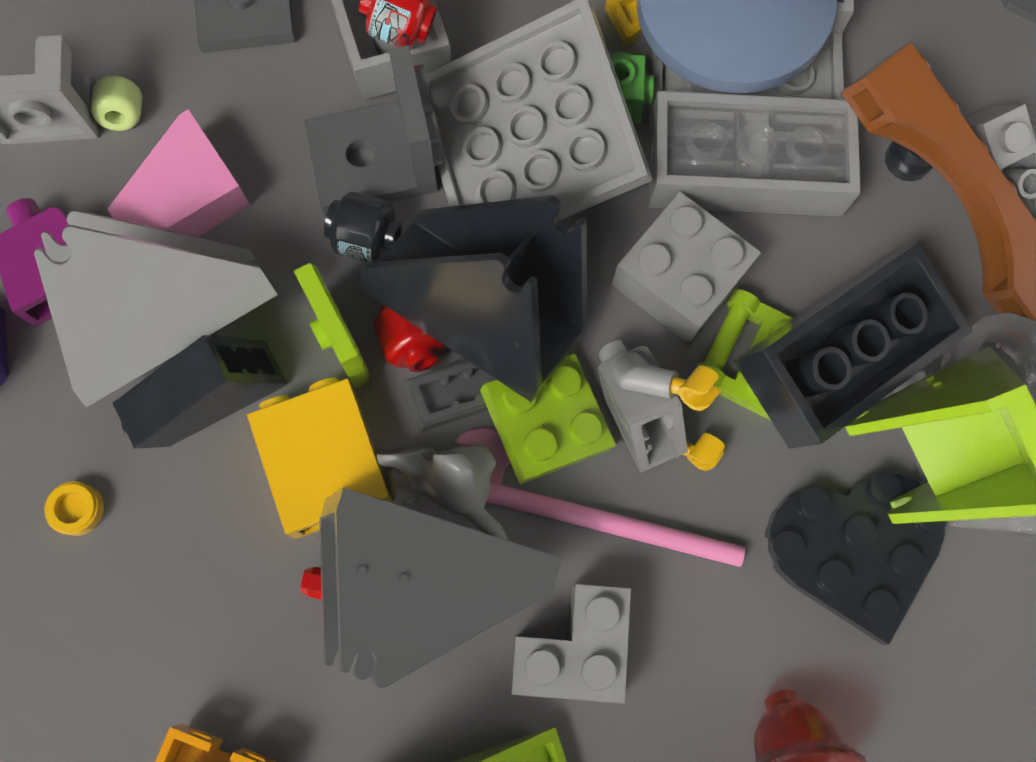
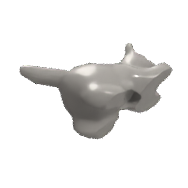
(451, 478)

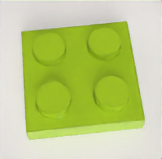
(552, 430)

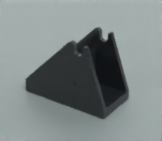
(491, 285)

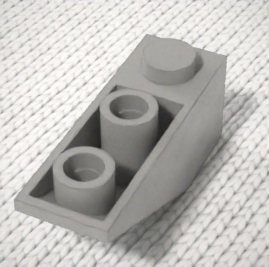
(1011, 145)

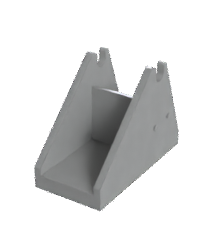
(138, 296)

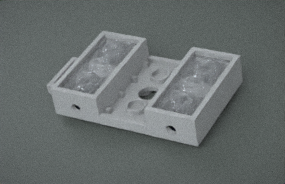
(762, 149)

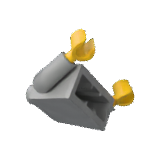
(649, 410)

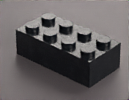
(853, 347)

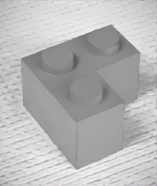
(593, 658)

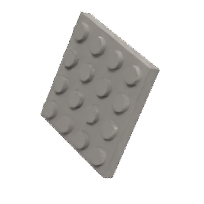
(537, 117)

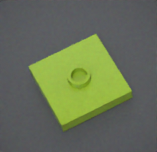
(330, 327)

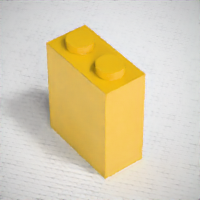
(315, 449)

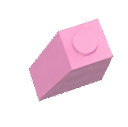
(181, 184)

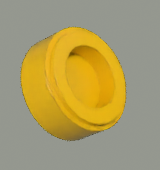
(74, 508)

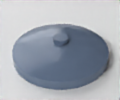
(736, 42)

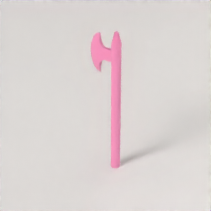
(591, 517)

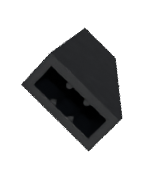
(197, 390)

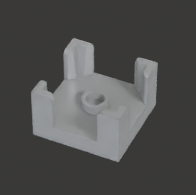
(45, 103)

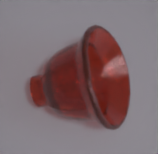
(798, 733)

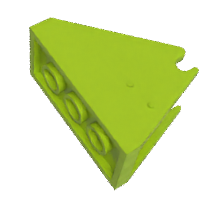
(971, 437)

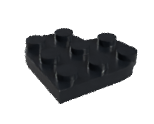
(852, 555)

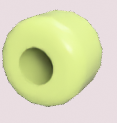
(116, 103)

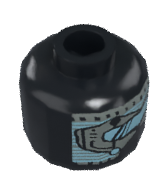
(361, 226)

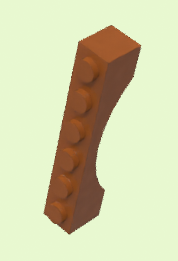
(909, 106)

